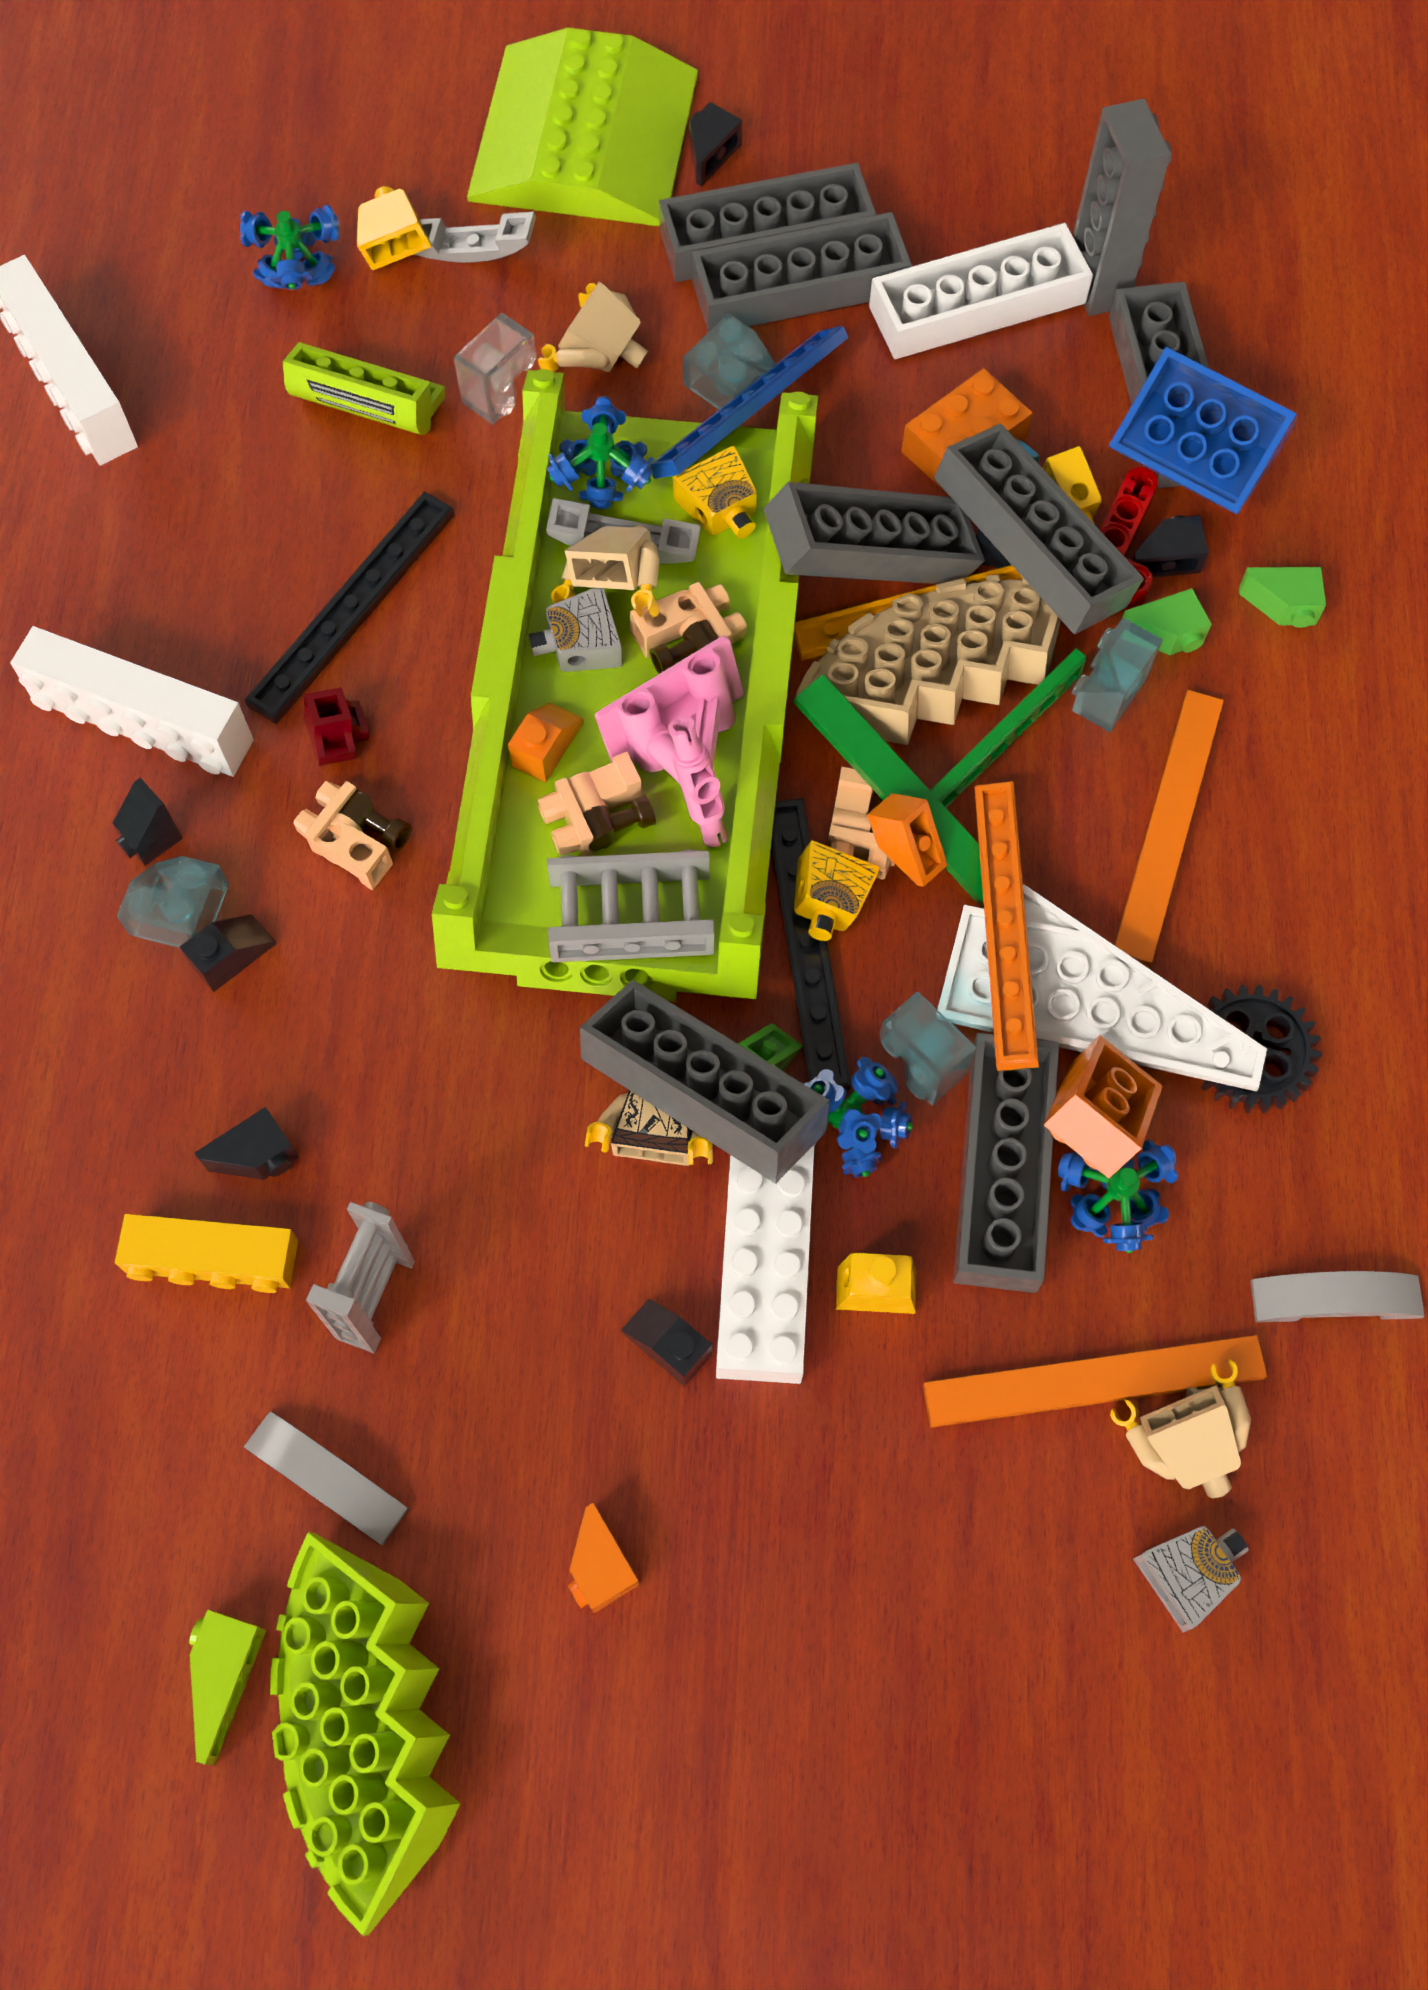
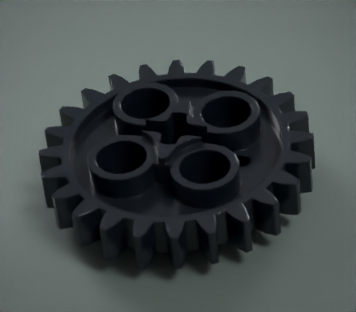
(1254, 1014)

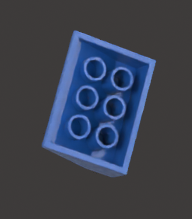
(1203, 430)

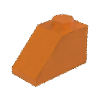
(543, 740)
(908, 836)
(598, 1565)

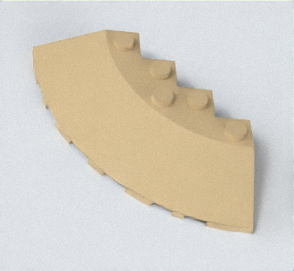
(940, 650)

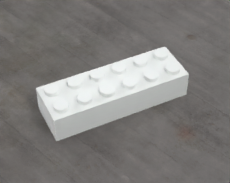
(980, 290)
(62, 363)
(133, 702)
(765, 1274)

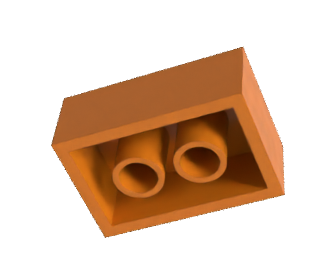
(963, 413)
(1103, 1107)

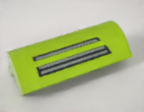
(361, 388)

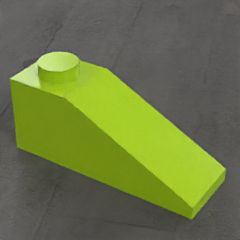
(219, 1672)

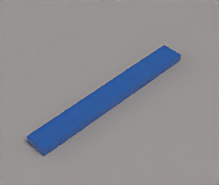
(747, 403)

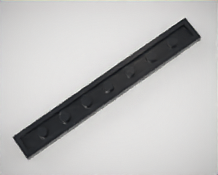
(349, 608)
(807, 956)

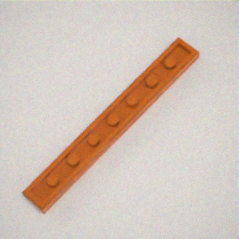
(1168, 827)
(1006, 927)
(1091, 1381)

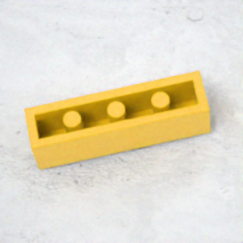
(206, 1252)

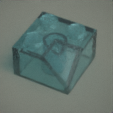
(725, 362)
(1117, 675)
(173, 900)
(930, 1045)

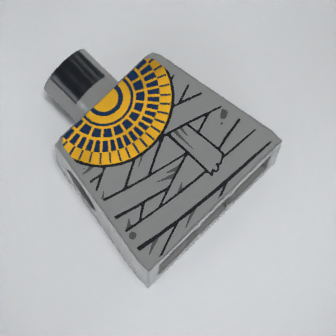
(580, 633)
(1193, 1573)

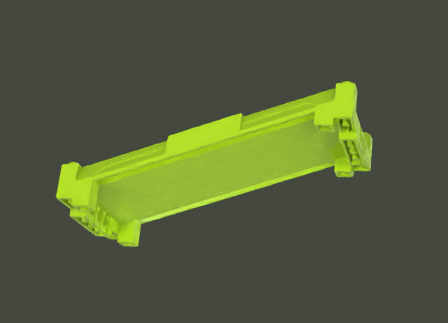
(498, 885)

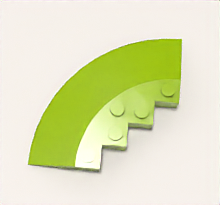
(355, 1729)

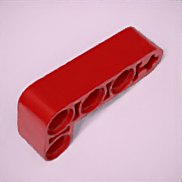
(1123, 531)

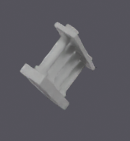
(630, 940)
(354, 1296)

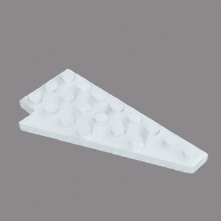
(1096, 989)

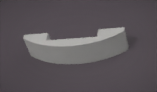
(478, 242)
(572, 522)
(1337, 1295)
(326, 1478)

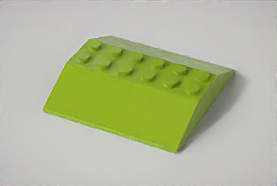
(585, 127)

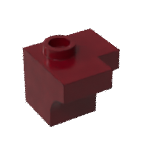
(334, 725)

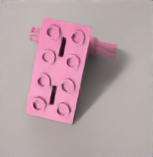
(676, 725)

